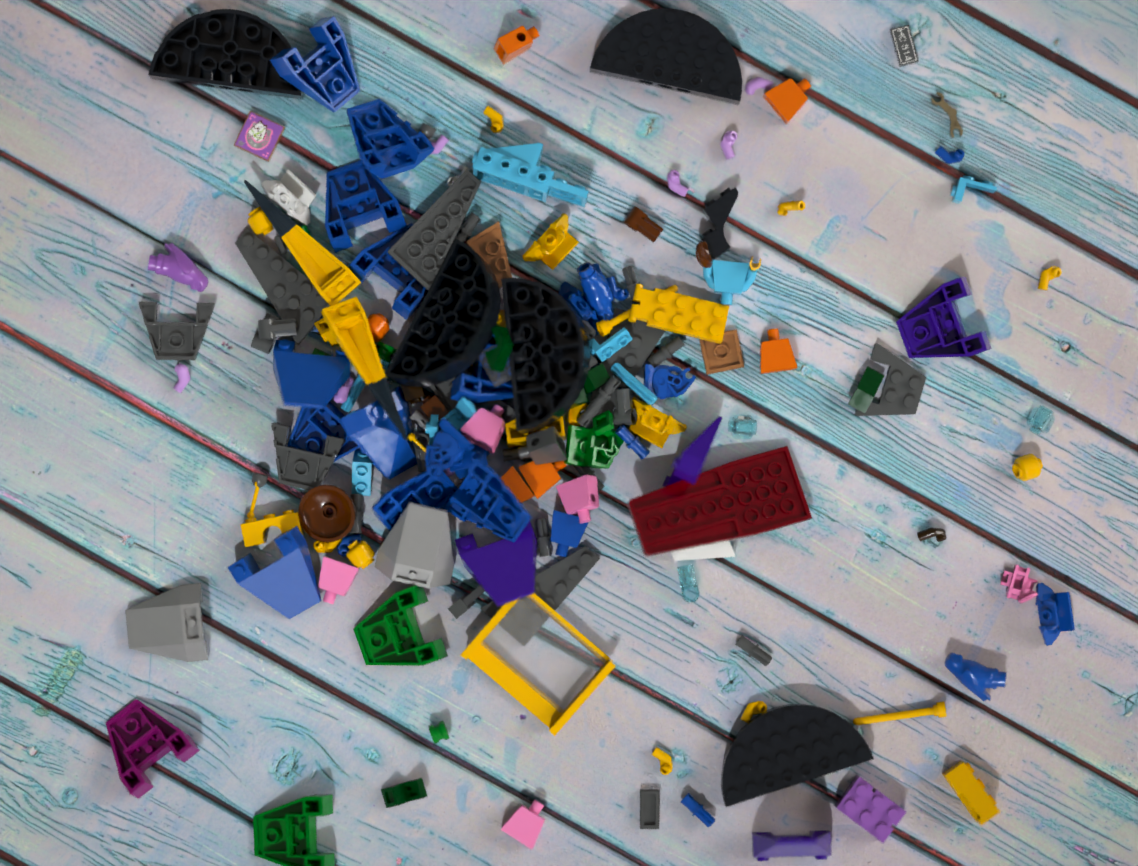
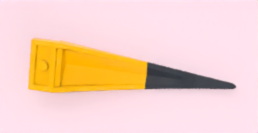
(324, 270)
(352, 332)

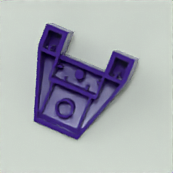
(936, 328)
(693, 457)
(504, 567)
(767, 845)

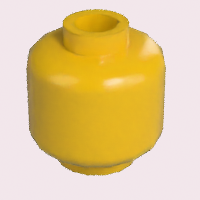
(259, 222)
(1027, 467)
(360, 554)

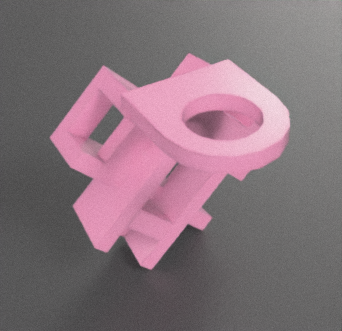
(1014, 581)

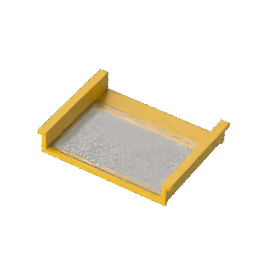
(539, 659)

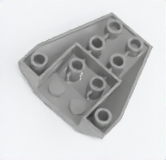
(418, 548)
(169, 624)

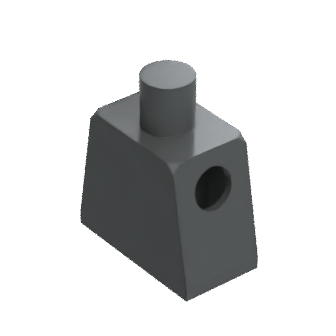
(544, 447)

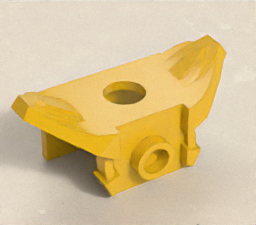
(553, 244)
(653, 424)

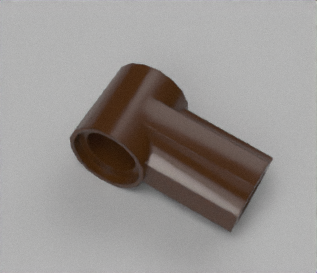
(639, 221)

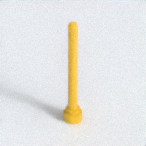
(605, 326)
(937, 710)

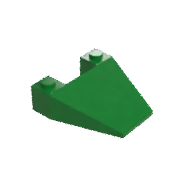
(393, 635)
(289, 832)

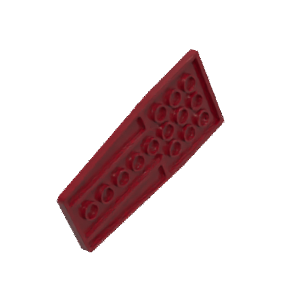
(722, 505)

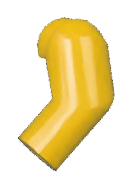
(496, 119)
(790, 206)
(1047, 275)
(574, 413)
(325, 547)
(753, 708)
(665, 761)

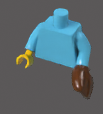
(726, 276)

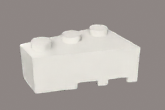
(715, 550)

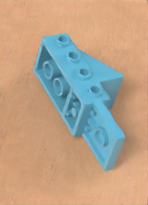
(518, 171)

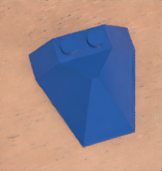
(386, 141)
(380, 438)
(421, 489)
(488, 503)

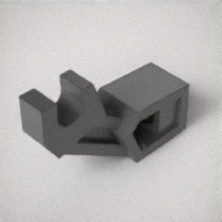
(465, 602)

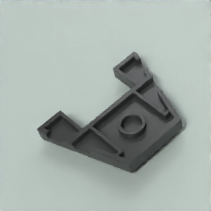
(176, 339)
(901, 388)
(299, 466)

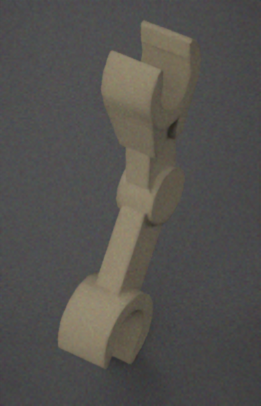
(951, 112)

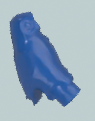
(596, 290)
(975, 675)

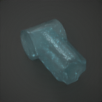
(688, 581)

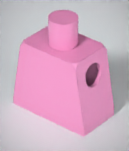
(485, 428)
(580, 496)
(336, 578)
(525, 824)

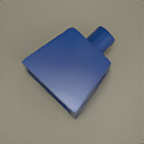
(566, 531)

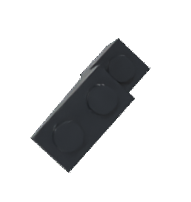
(717, 214)

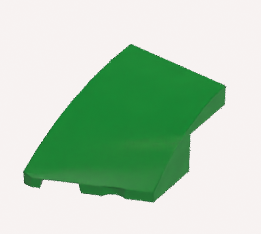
(589, 450)

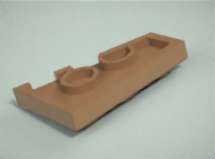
(491, 248)

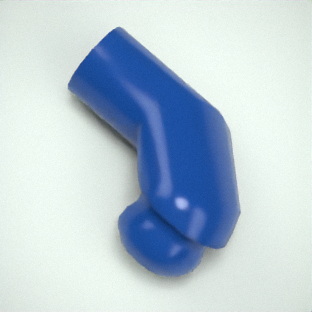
(950, 157)
(617, 292)
(342, 547)

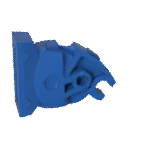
(665, 384)
(447, 446)

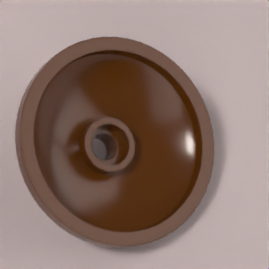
(317, 520)

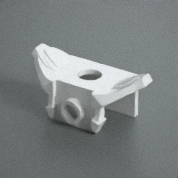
(291, 196)

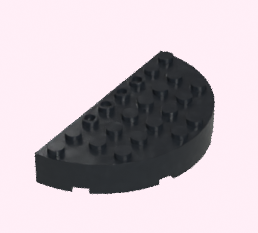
(224, 52)
(672, 53)
(451, 322)
(547, 353)
(788, 748)

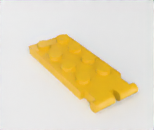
(679, 313)

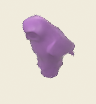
(178, 267)

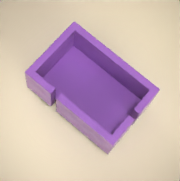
(870, 809)

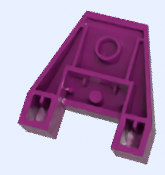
(140, 740)

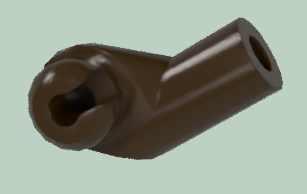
(932, 532)

